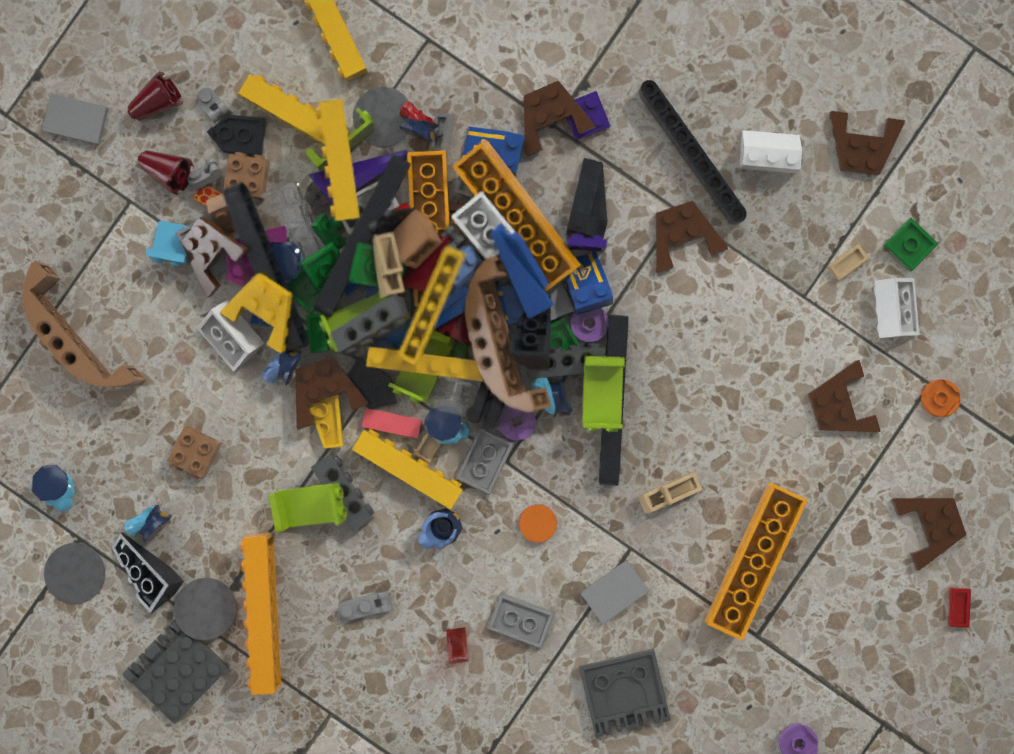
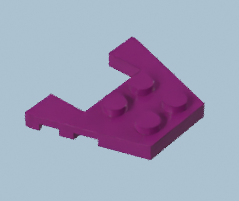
(241, 271)

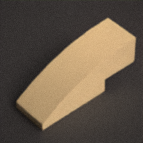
(387, 265)
(669, 492)

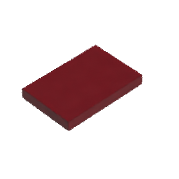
(421, 276)

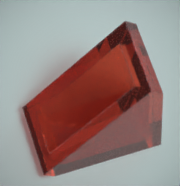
(457, 645)

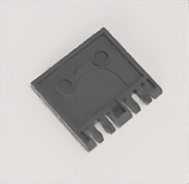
(178, 673)
(624, 689)

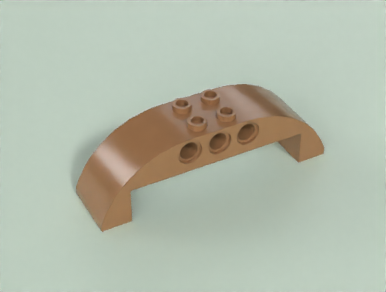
(60, 337)
(493, 342)

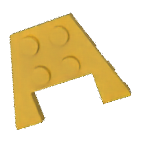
(267, 302)

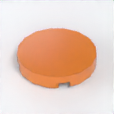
(940, 398)
(538, 523)

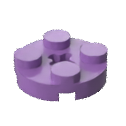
(598, 329)
(521, 431)
(794, 732)

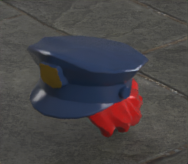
(417, 123)

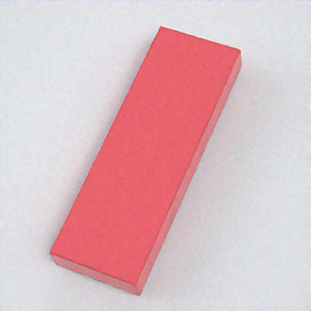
(391, 423)

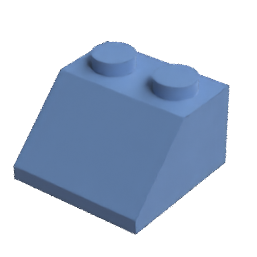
(468, 268)

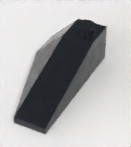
(589, 209)
(532, 341)
(150, 575)

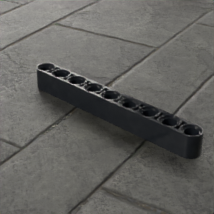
(691, 143)
(377, 205)
(262, 255)
(611, 441)

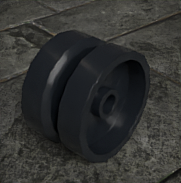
(486, 405)

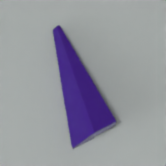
(363, 173)

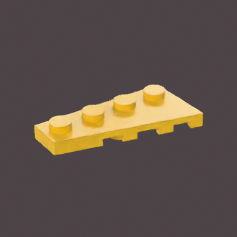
(328, 421)

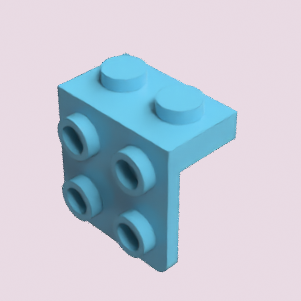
(167, 245)

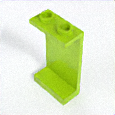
(354, 138)
(348, 313)
(420, 385)
(602, 393)
(307, 506)

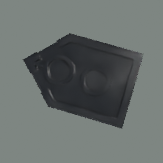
(239, 134)
(389, 221)
(372, 384)

